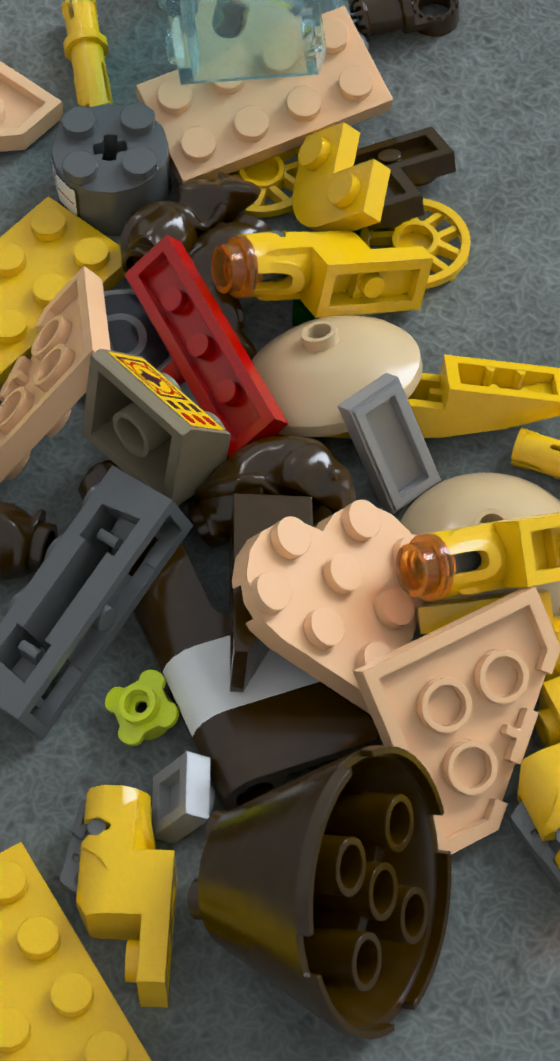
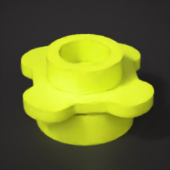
(151, 723)

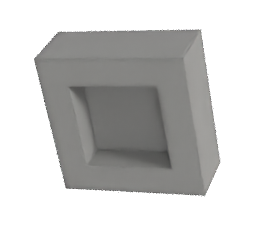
(181, 797)

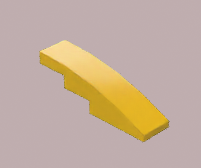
(482, 397)

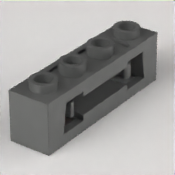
(83, 596)

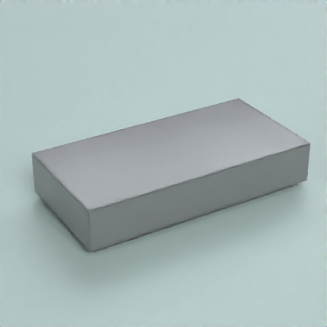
(389, 442)

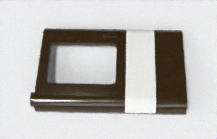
(253, 735)

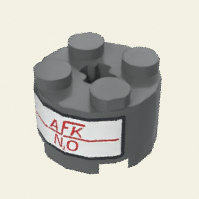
(110, 163)

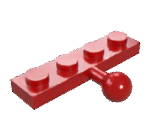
(203, 344)

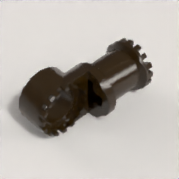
(385, 16)

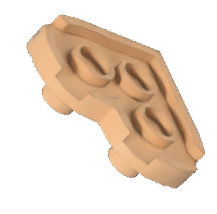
(329, 593)

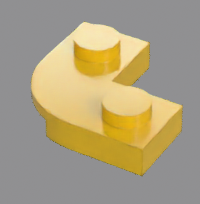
(333, 191)

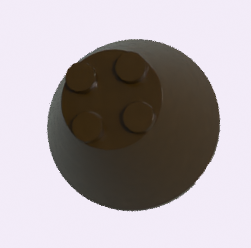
(334, 888)

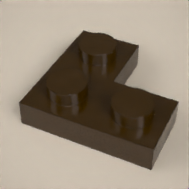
(413, 162)

